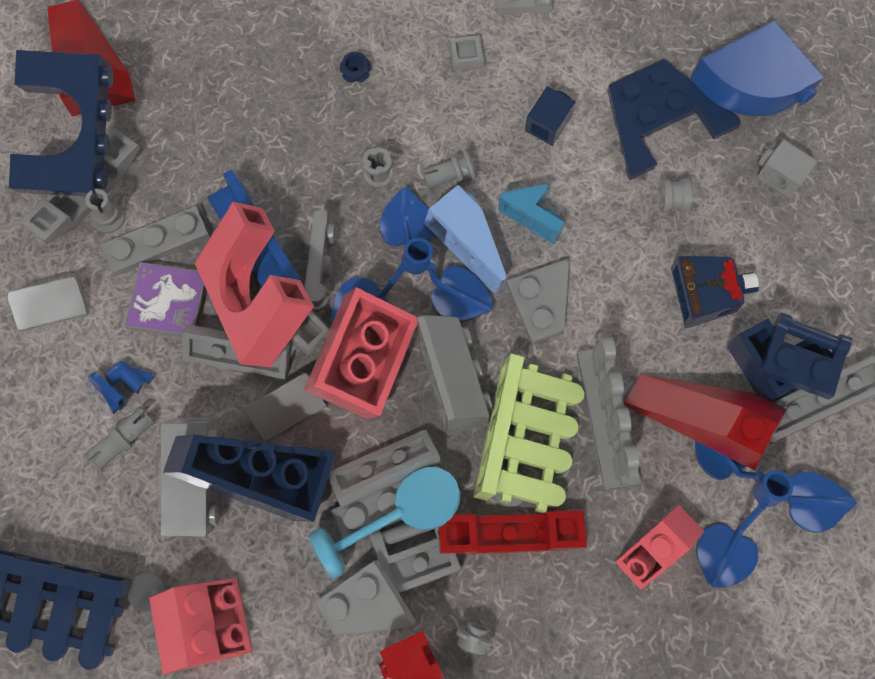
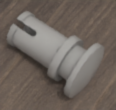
(450, 171)
(105, 214)

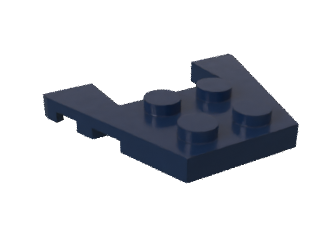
(654, 101)

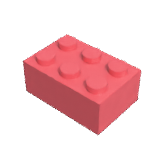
(362, 354)

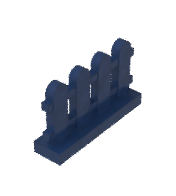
(67, 601)

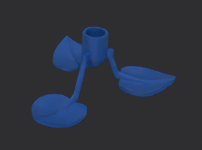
(402, 223)
(814, 507)

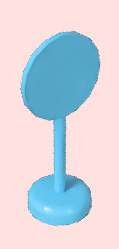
(422, 501)

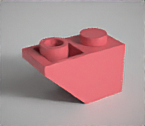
(660, 547)

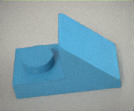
(524, 207)

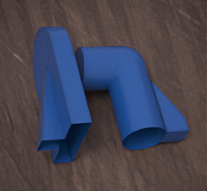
(121, 370)

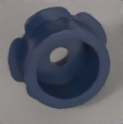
(352, 60)

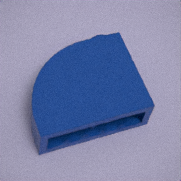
(758, 74)

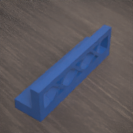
(272, 258)

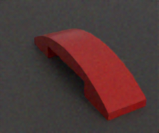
(513, 533)

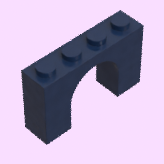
(82, 165)

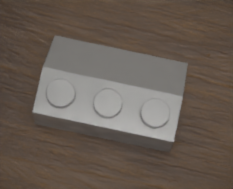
(453, 373)

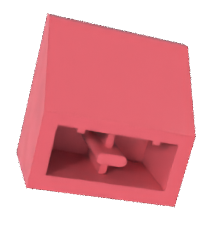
(199, 624)

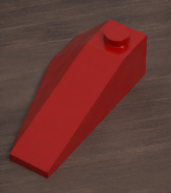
(76, 32)
(717, 417)

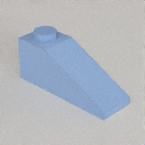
(464, 230)

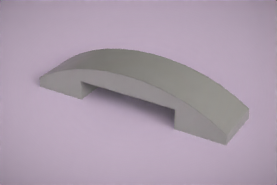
(62, 213)

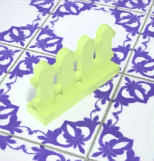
(516, 448)

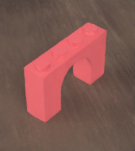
(225, 266)

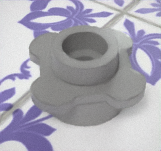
(474, 638)

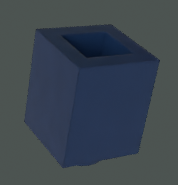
(550, 115)

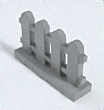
(608, 416)

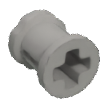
(373, 159)

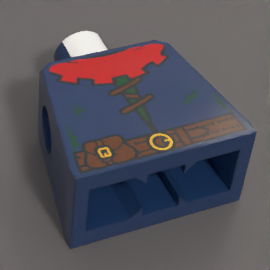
(710, 287)

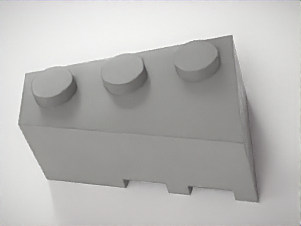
(185, 506)

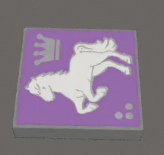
(165, 300)

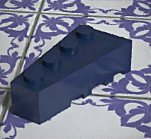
(261, 474)

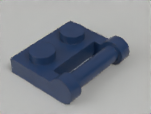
(801, 366)

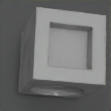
(785, 168)

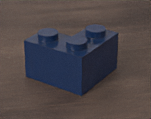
(749, 351)

